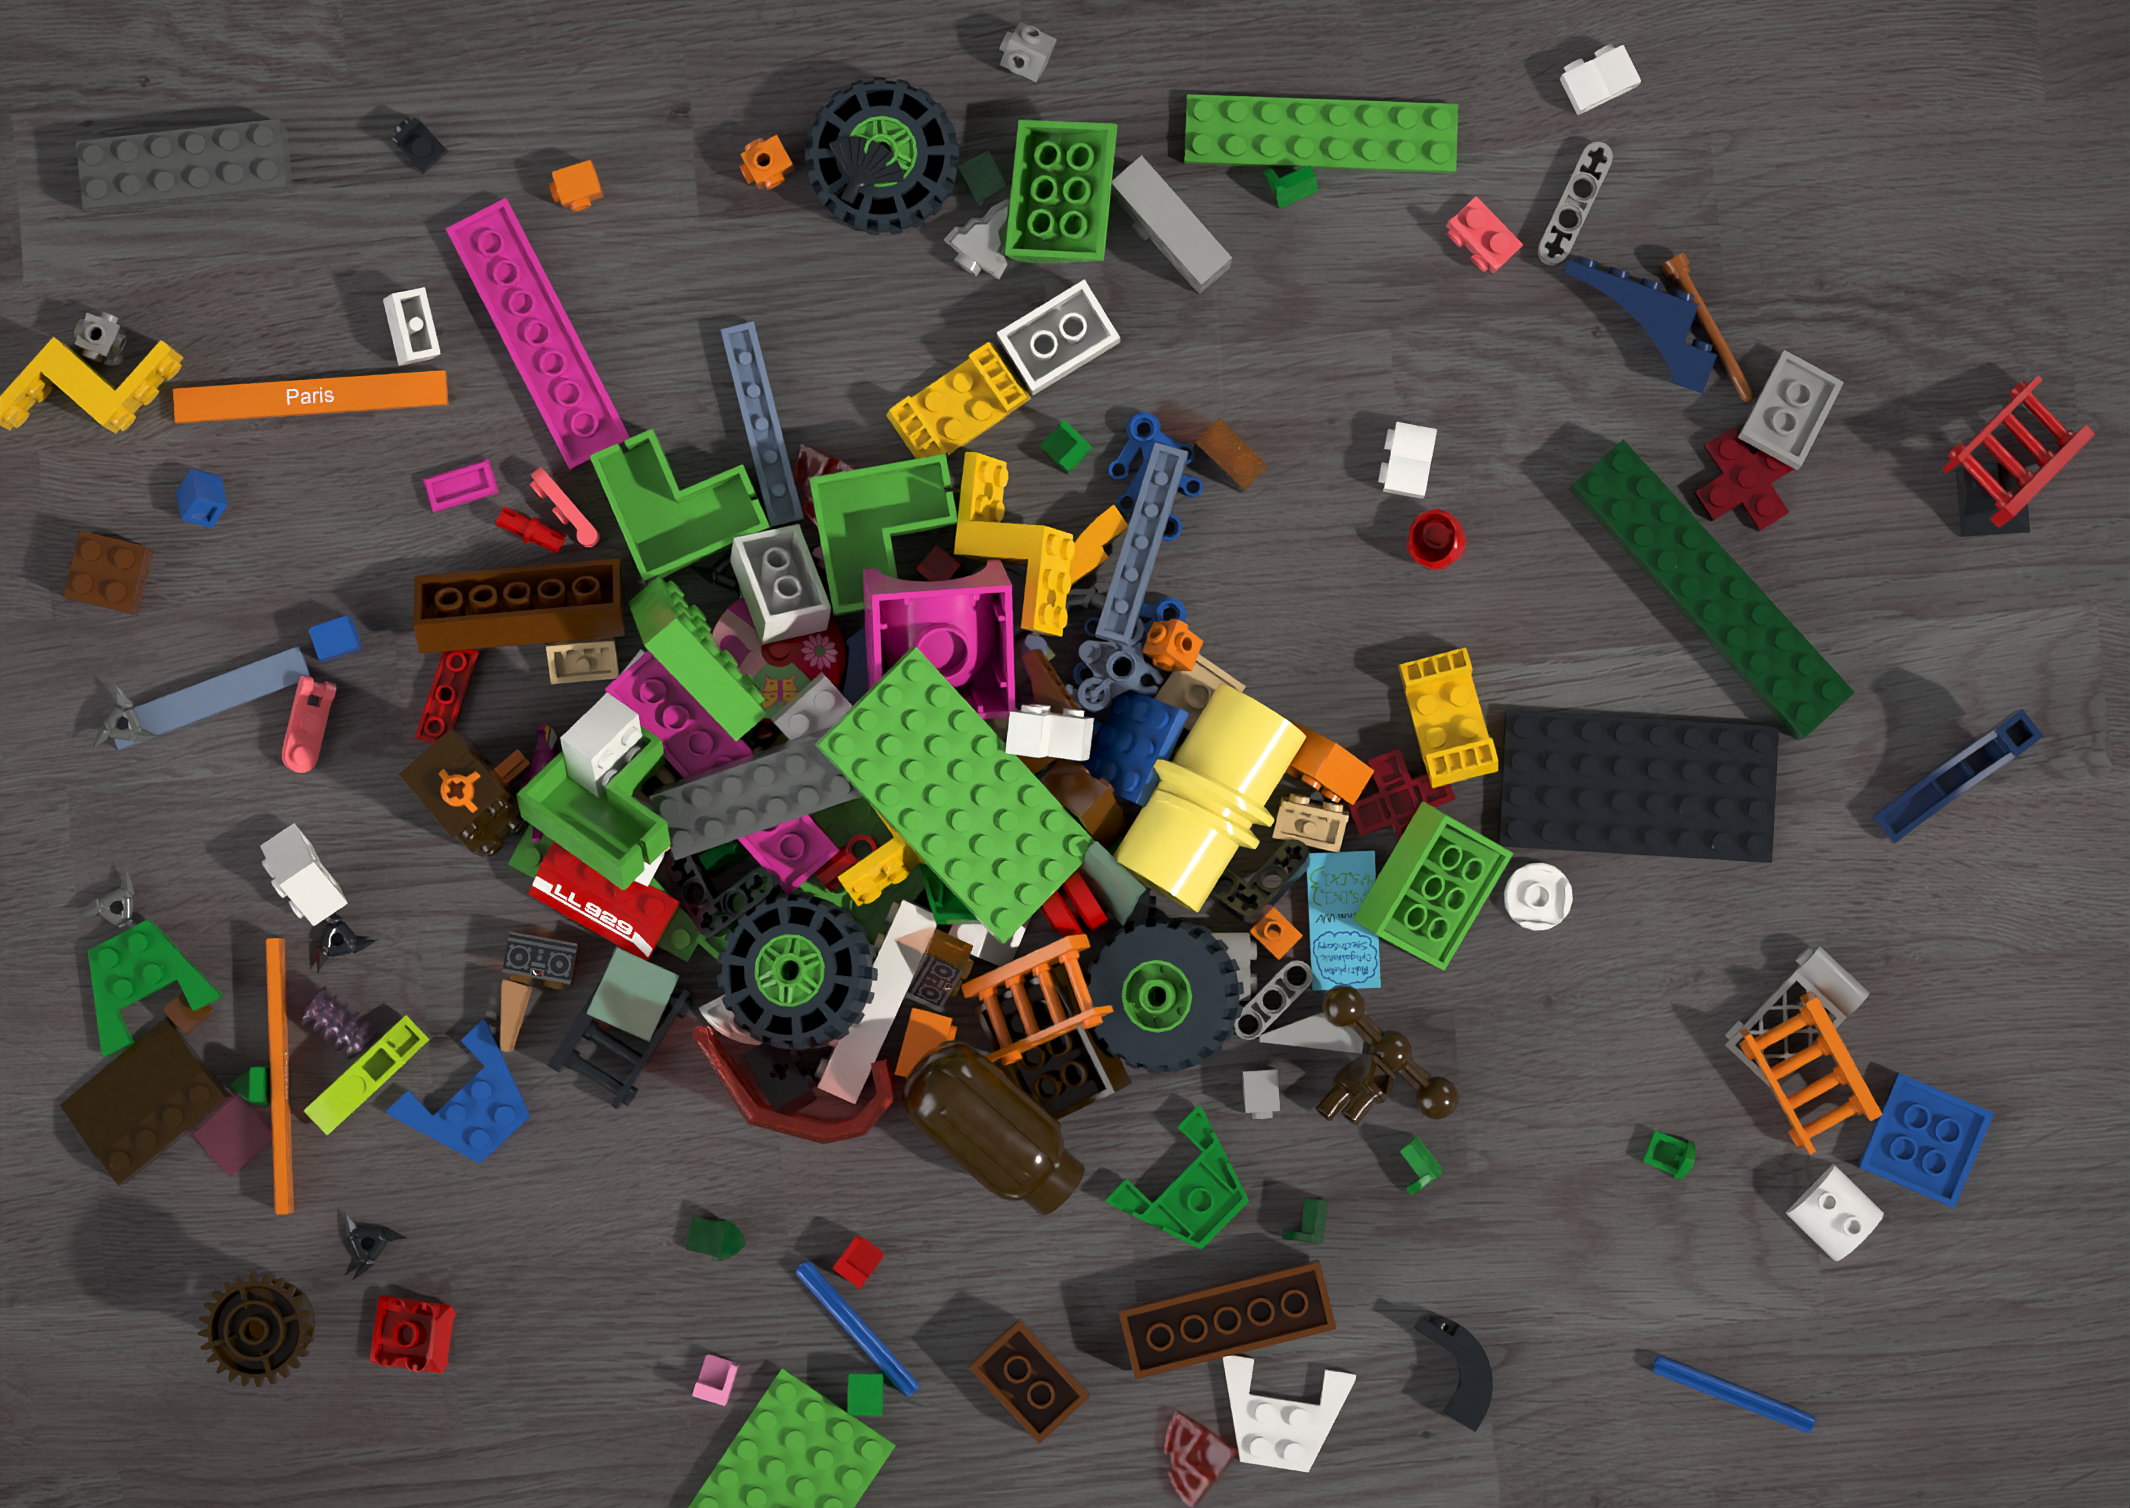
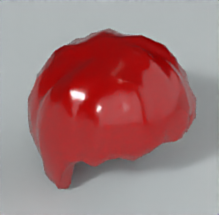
(1436, 539)

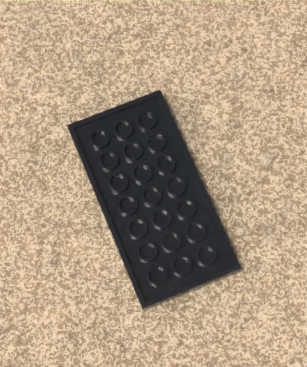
(1638, 786)

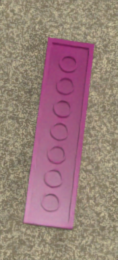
(537, 333)
(698, 743)

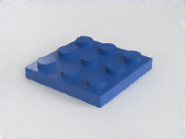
(1132, 742)
(1925, 1140)

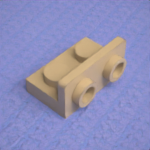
(582, 660)

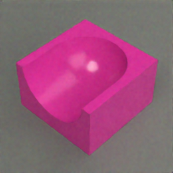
(956, 625)

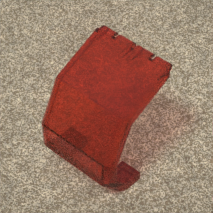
(798, 1125)

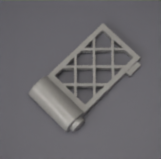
(1816, 973)

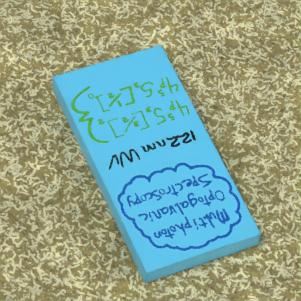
(1340, 946)

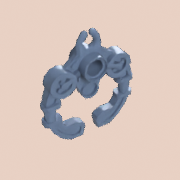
(1102, 658)

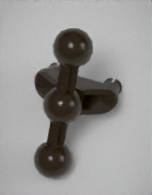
(1372, 1075)

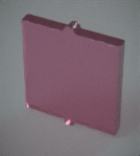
(234, 1135)

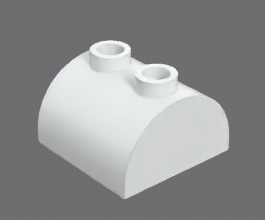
(1835, 1214)

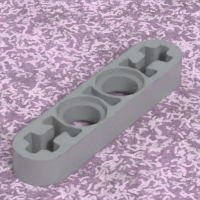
(1572, 202)

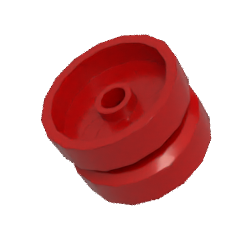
(1070, 903)

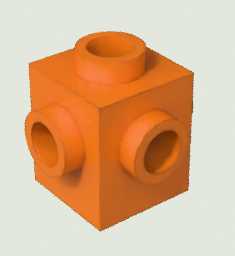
(770, 151)
(1172, 645)

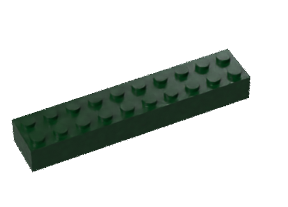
(1711, 590)

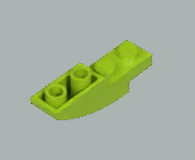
(366, 1075)

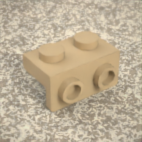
(1311, 823)

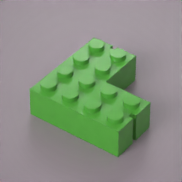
(868, 506)
(669, 525)
(688, 651)
(604, 832)

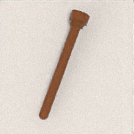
(1678, 270)

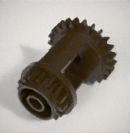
(258, 1328)

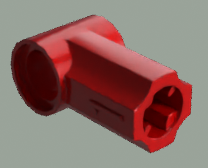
(842, 862)

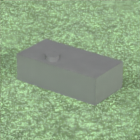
(1170, 225)

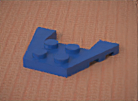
(480, 1113)

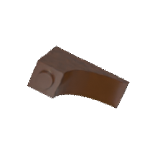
(1048, 691)

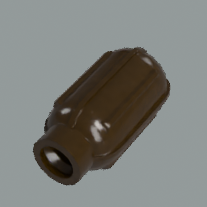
(990, 1127)

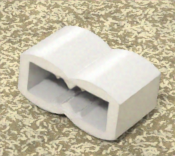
(1599, 79)
(1408, 460)

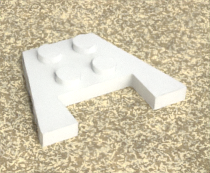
(1281, 1430)

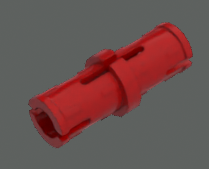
(530, 530)

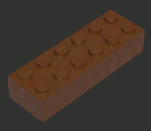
(519, 605)
(1227, 1319)

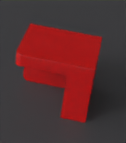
(938, 566)
(858, 1261)

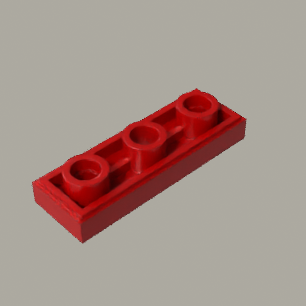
(452, 673)

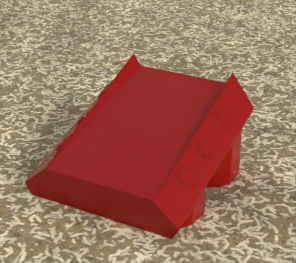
(412, 1334)

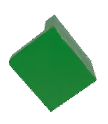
(1066, 446)
(865, 1394)

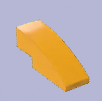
(1090, 544)

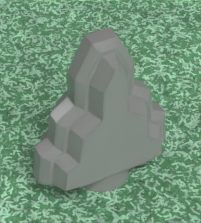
(982, 242)

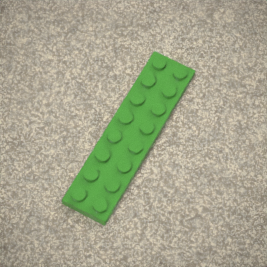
(1321, 133)

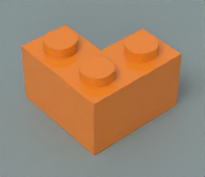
(1329, 767)

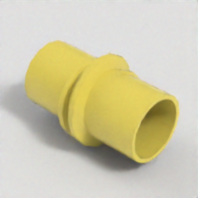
(1209, 798)

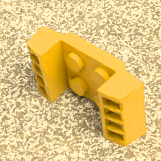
(959, 405)
(1448, 718)

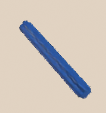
(857, 1328)
(1733, 1394)

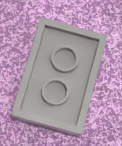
(1790, 410)

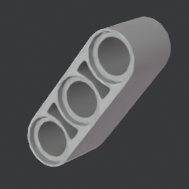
(1288, 995)

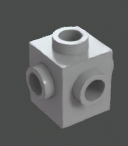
(1027, 51)
(111, 341)

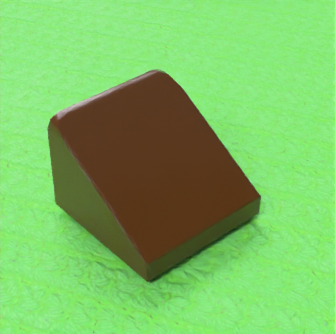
(182, 1015)

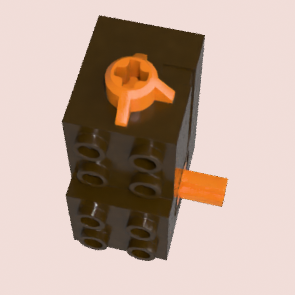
(468, 792)

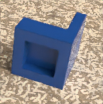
(201, 498)
(335, 638)

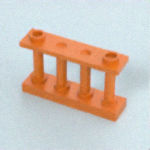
(1013, 977)
(1844, 1073)

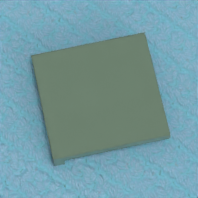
(1110, 882)
(632, 994)

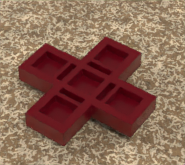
(1744, 481)
(1397, 796)

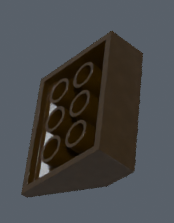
(1065, 1070)
(144, 1102)

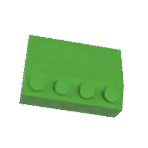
(1060, 191)
(1433, 886)

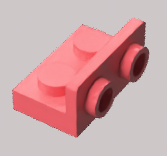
(1483, 236)

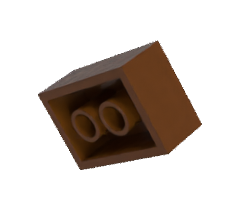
(1029, 1380)

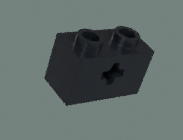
(787, 1094)

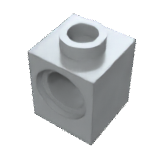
(1261, 1093)

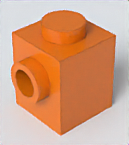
(576, 186)
(1275, 933)

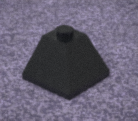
(1978, 505)

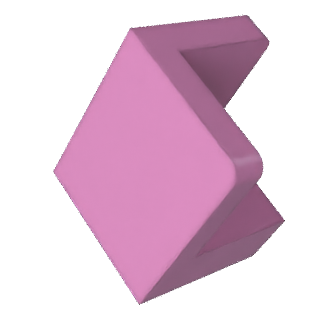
(716, 1379)

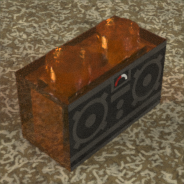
(1230, 455)
(542, 959)
(941, 968)

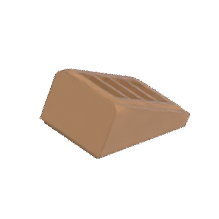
(513, 1007)

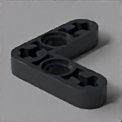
(1255, 890)
(712, 902)

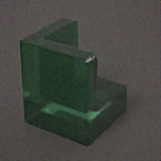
(981, 177)

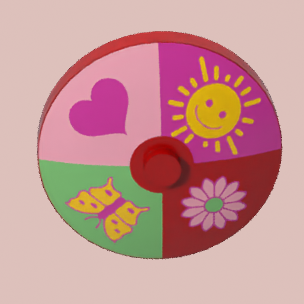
(783, 665)

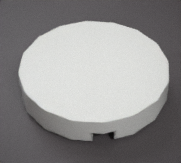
(1538, 896)

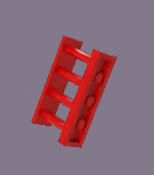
(2027, 481)

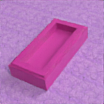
(461, 486)

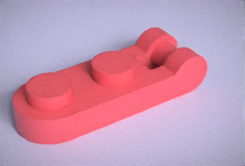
(565, 509)
(307, 724)

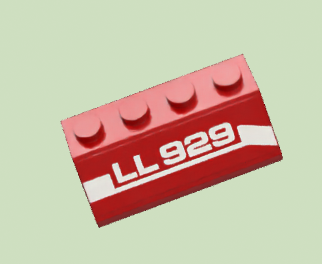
(627, 917)

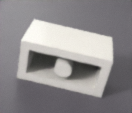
(411, 326)

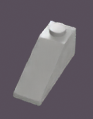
(1315, 1033)

